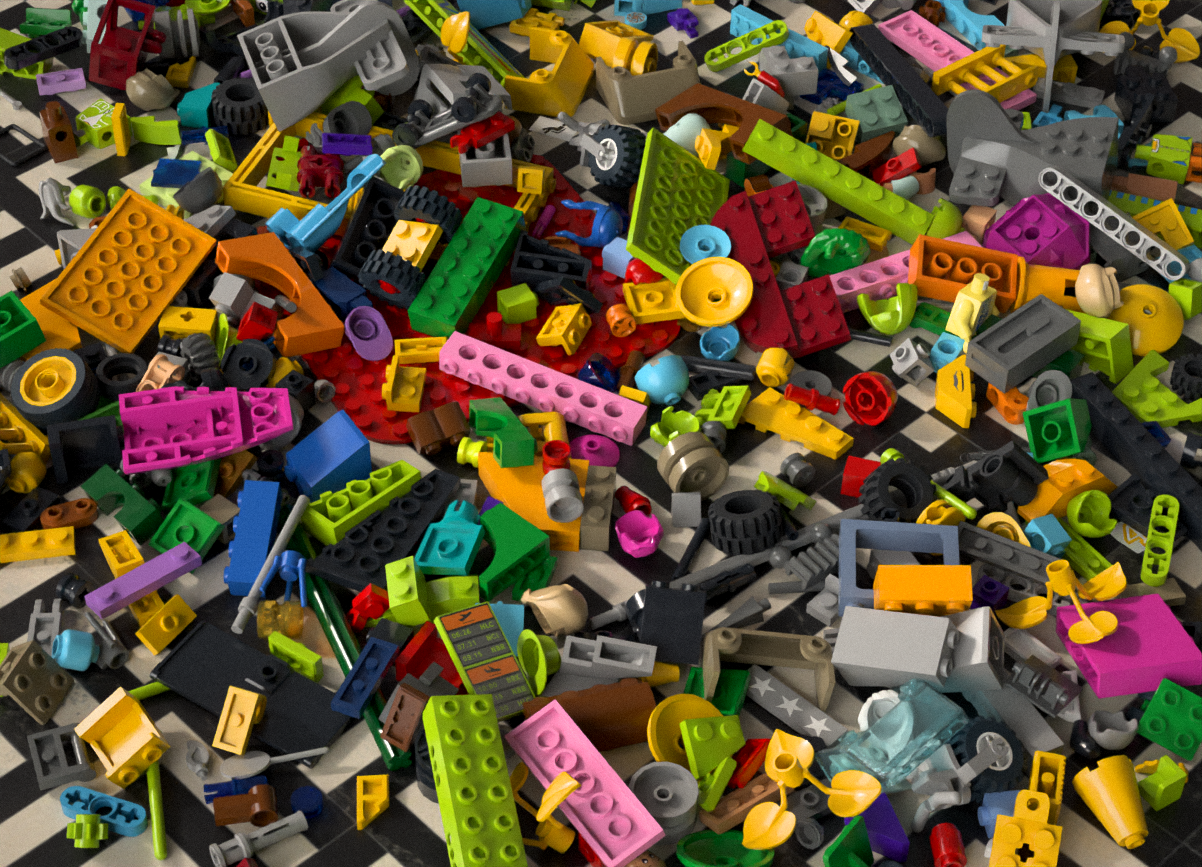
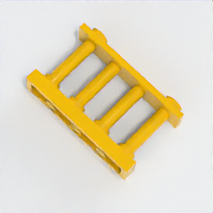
(983, 63)
(20, 432)

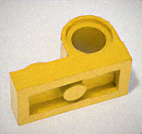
(236, 722)

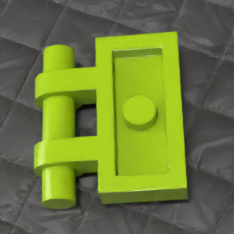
(724, 406)

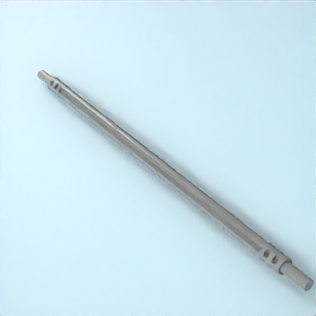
(737, 561)

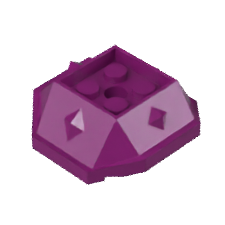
(1061, 233)

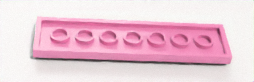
(939, 50)

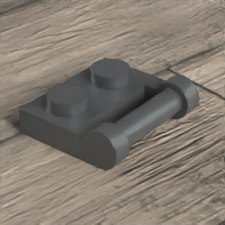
(51, 760)

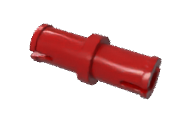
(812, 399)

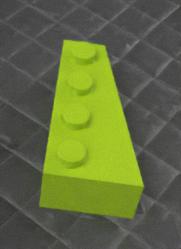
(339, 512)

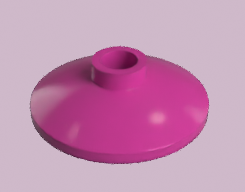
(596, 449)

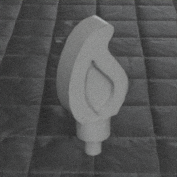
(198, 759)

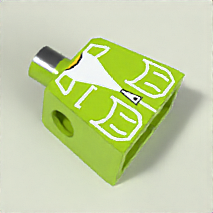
(95, 125)

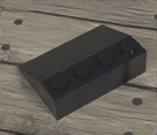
(367, 228)

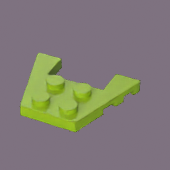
(1151, 399)

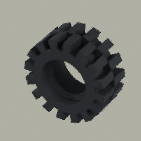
(1182, 378)

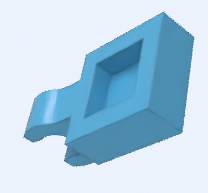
(1048, 118)

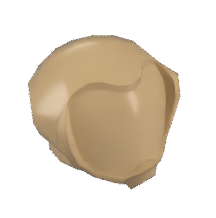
(1097, 290)
(558, 609)

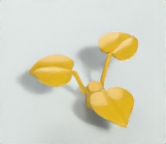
(455, 34)
(1178, 38)
(1063, 581)
(788, 764)
(549, 830)

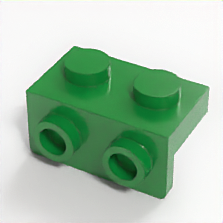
(44, 21)

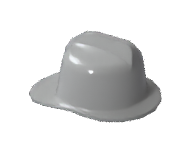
(1048, 389)

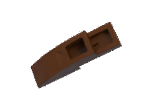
(870, 154)

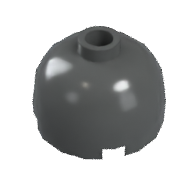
(200, 192)

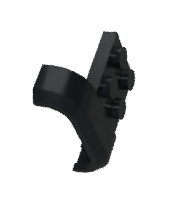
(230, 41)

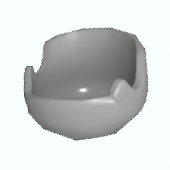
(1112, 730)

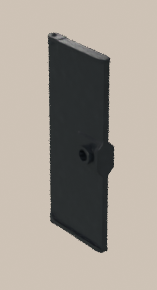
(296, 710)

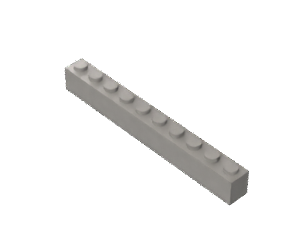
(1001, 704)

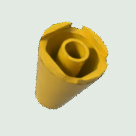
(1114, 799)

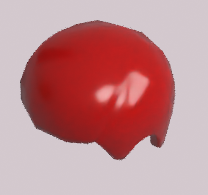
(641, 272)

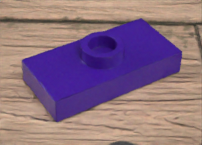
(346, 144)

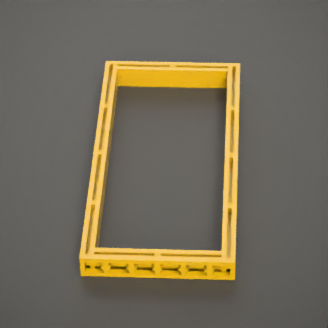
(247, 197)

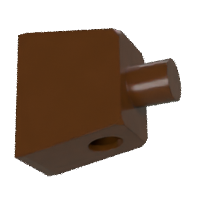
(57, 124)

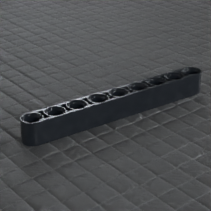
(896, 71)

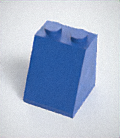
(329, 458)

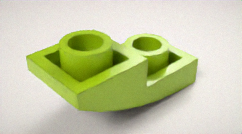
(156, 132)

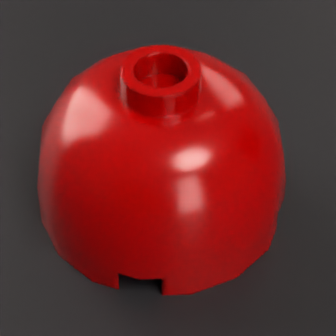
(870, 398)

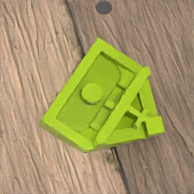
(784, 492)

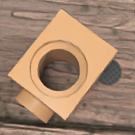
(978, 220)

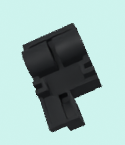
(999, 478)

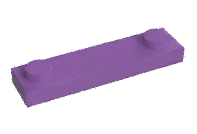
(143, 580)

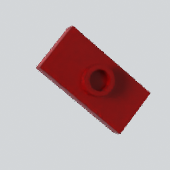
(897, 167)

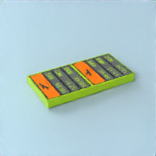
(485, 658)

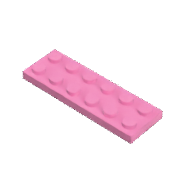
(603, 805)

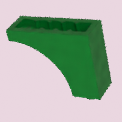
(516, 547)

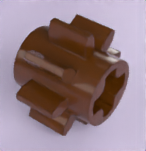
(933, 12)

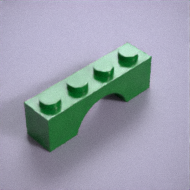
(512, 442)

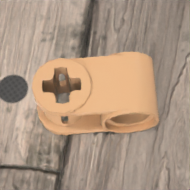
(157, 377)

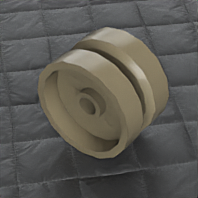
(693, 465)

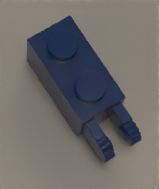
(341, 293)

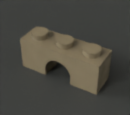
(598, 508)

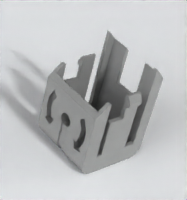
(445, 83)

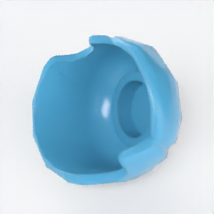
(720, 343)

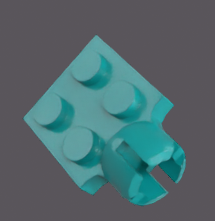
(451, 543)

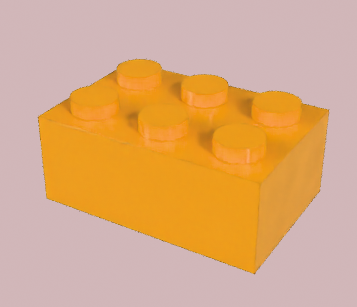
(923, 589)

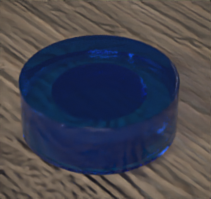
(307, 800)

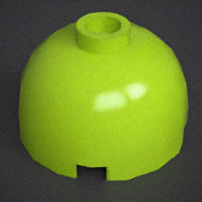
(946, 220)

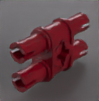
(319, 172)

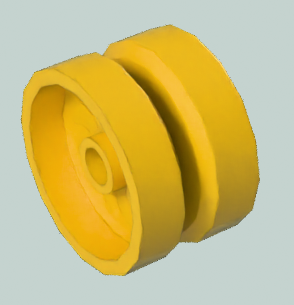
(636, 57)

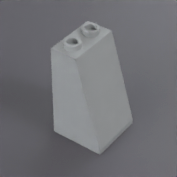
(894, 648)
(979, 655)

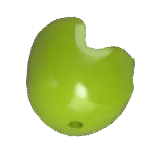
(1094, 514)

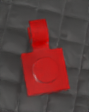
(369, 603)

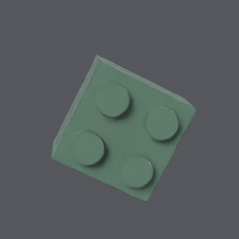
(877, 112)

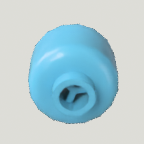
(75, 650)

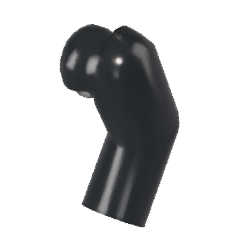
(1082, 743)

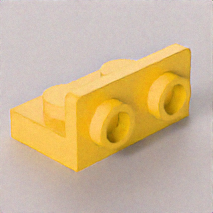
(566, 327)
(404, 387)

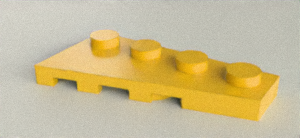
(795, 423)

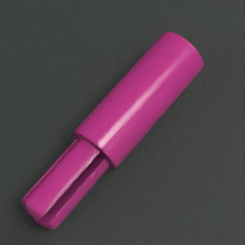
(543, 221)

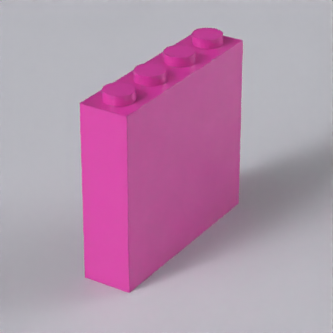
(1141, 651)

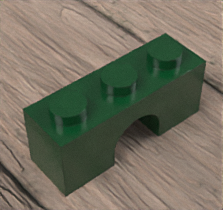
(112, 490)

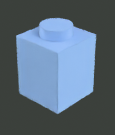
(616, 257)

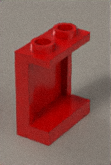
(422, 652)

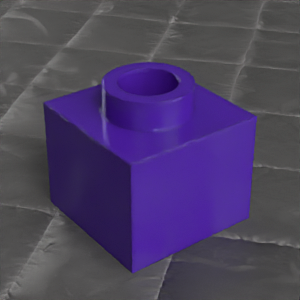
(990, 594)

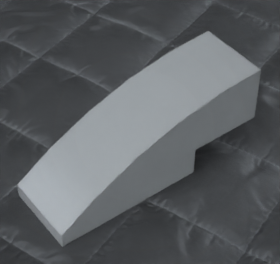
(607, 658)

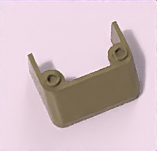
(636, 97)
(770, 650)

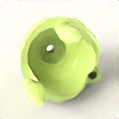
(398, 170)

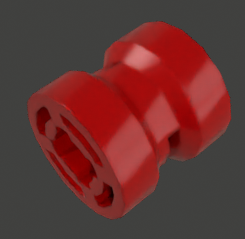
(555, 456)

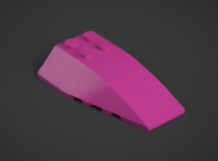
(192, 427)

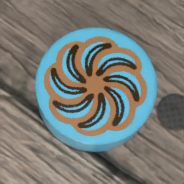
(636, 19)

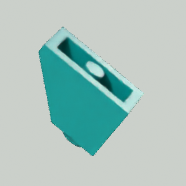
(197, 107)

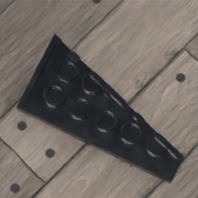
(385, 535)

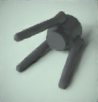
(111, 650)

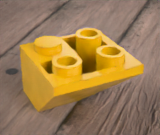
(833, 134)

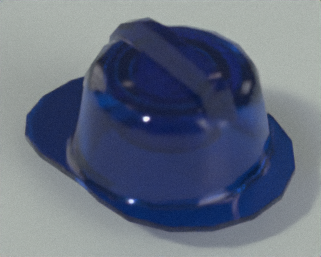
(600, 373)

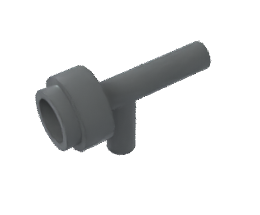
(380, 143)

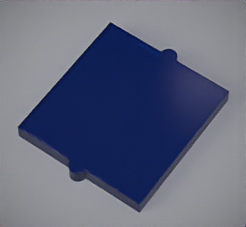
(175, 172)

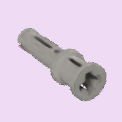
(246, 845)

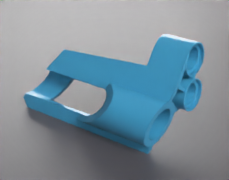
(322, 221)

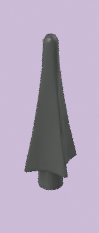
(745, 615)

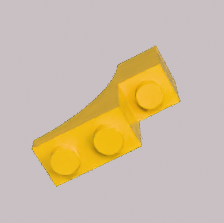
(714, 145)

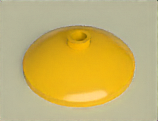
(713, 280)
(1152, 331)
(665, 731)

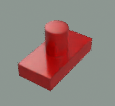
(495, 333)

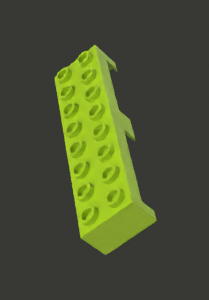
(474, 782)

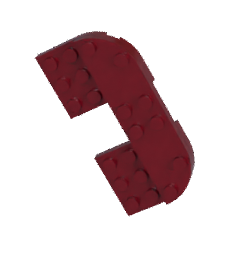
(795, 318)

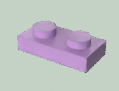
(60, 81)

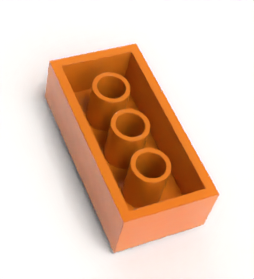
(946, 267)

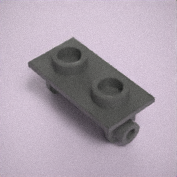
(523, 147)

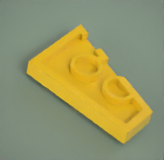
(827, 32)

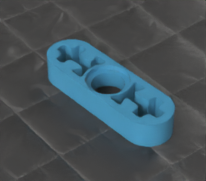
(94, 800)

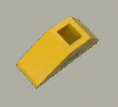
(955, 392)

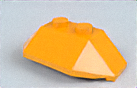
(1066, 480)

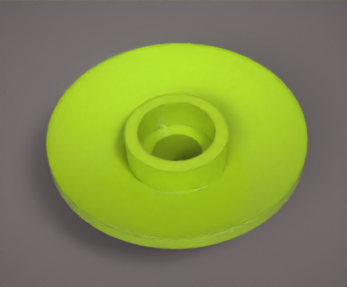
(207, 6)

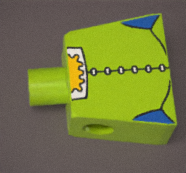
(1166, 156)

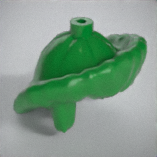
(835, 252)

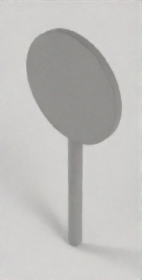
(256, 762)

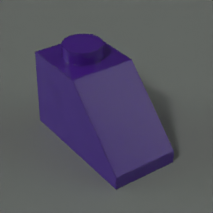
(884, 829)

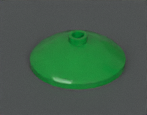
(724, 850)

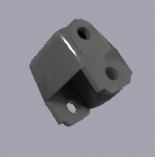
(1121, 259)

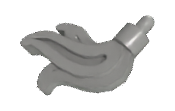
(315, 137)

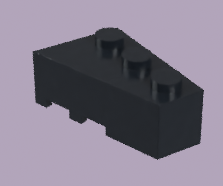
(539, 262)

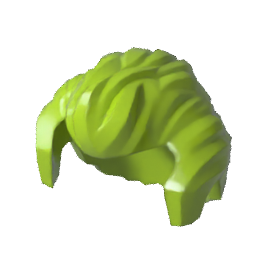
(673, 425)

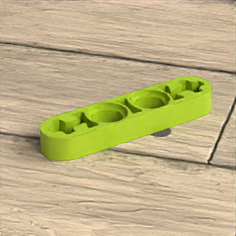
(748, 49)
(1161, 540)

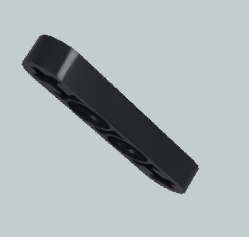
(20, 56)

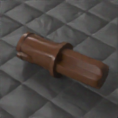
(630, 369)

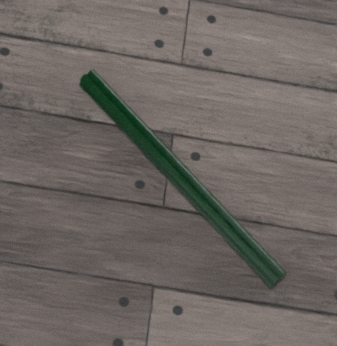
(342, 640)

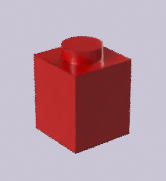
(855, 473)

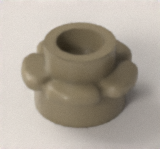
(20, 279)

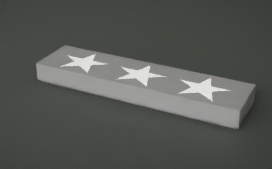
(792, 708)

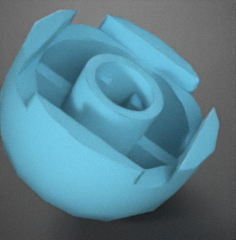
(664, 381)

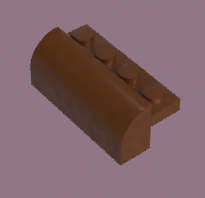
(606, 714)

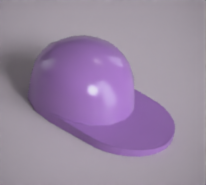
(368, 333)

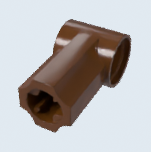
(256, 807)

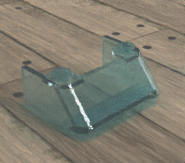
(899, 738)

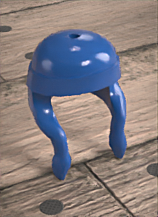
(605, 227)

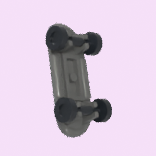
(464, 111)

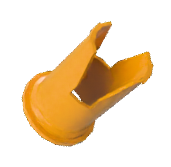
(1044, 280)

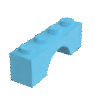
(968, 22)

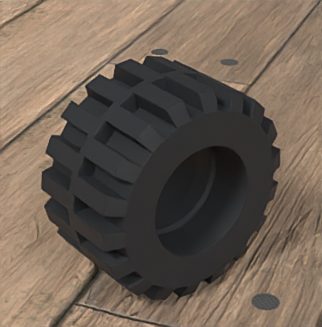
(239, 106)
(906, 478)
(745, 522)

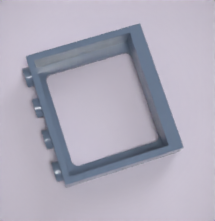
(887, 536)

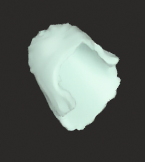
(686, 131)

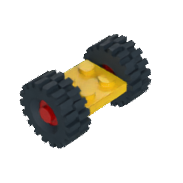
(422, 223)

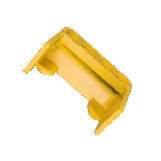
(557, 89)

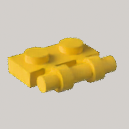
(534, 18)

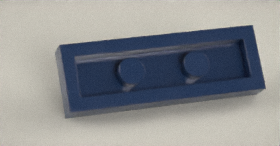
(365, 677)

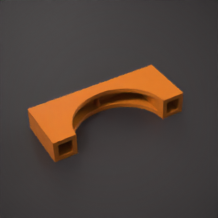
(265, 258)

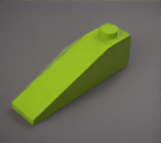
(444, 596)

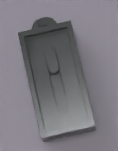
(1022, 343)

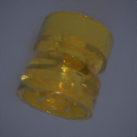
(285, 619)

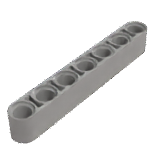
(1126, 223)

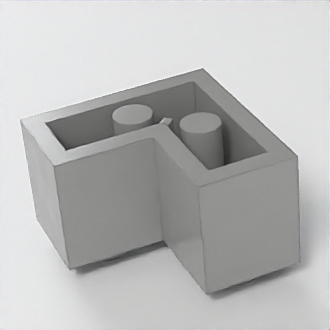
(795, 75)
(234, 298)

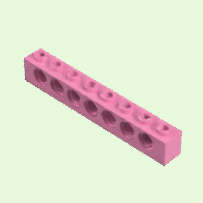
(880, 276)
(543, 388)

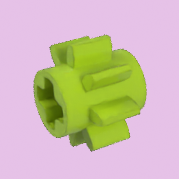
(87, 830)

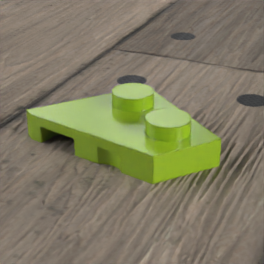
(710, 741)

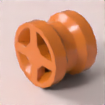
(620, 320)

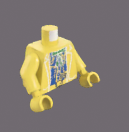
(972, 308)

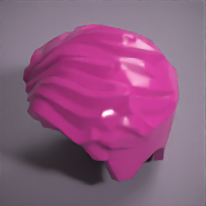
(639, 533)

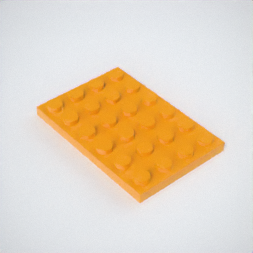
(128, 272)

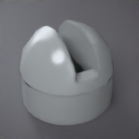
(322, 388)

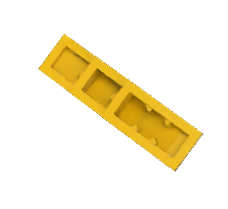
(123, 558)

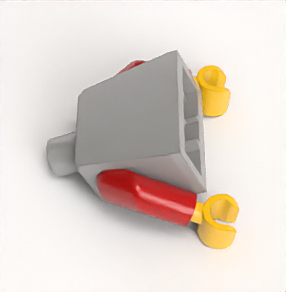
(765, 92)

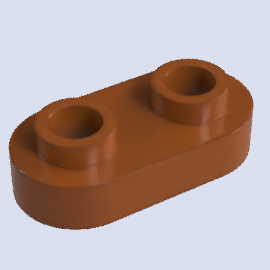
(68, 514)

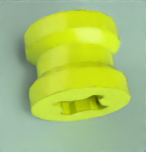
(469, 451)

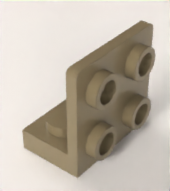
(34, 680)

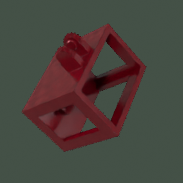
(122, 49)

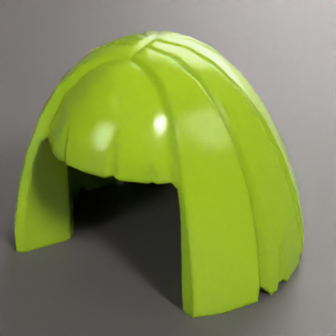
(890, 315)

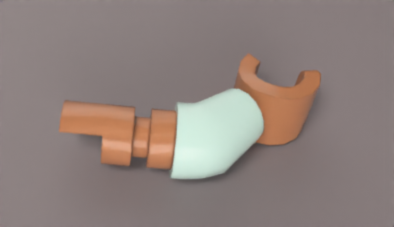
(913, 184)

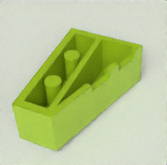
(1105, 345)

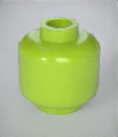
(87, 201)

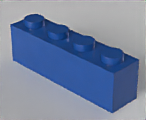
(254, 535)

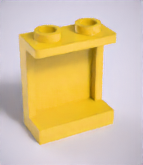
(123, 737)

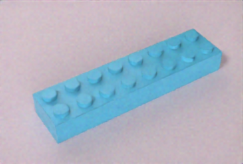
(746, 20)

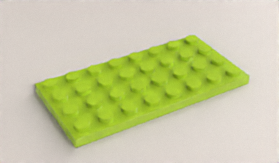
(669, 200)

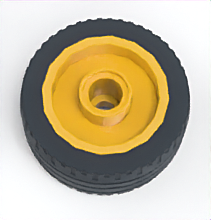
(55, 388)

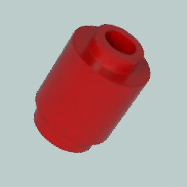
(947, 846)

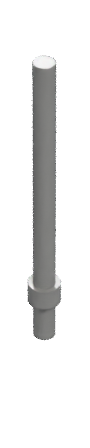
(250, 603)

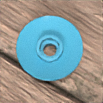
(704, 238)

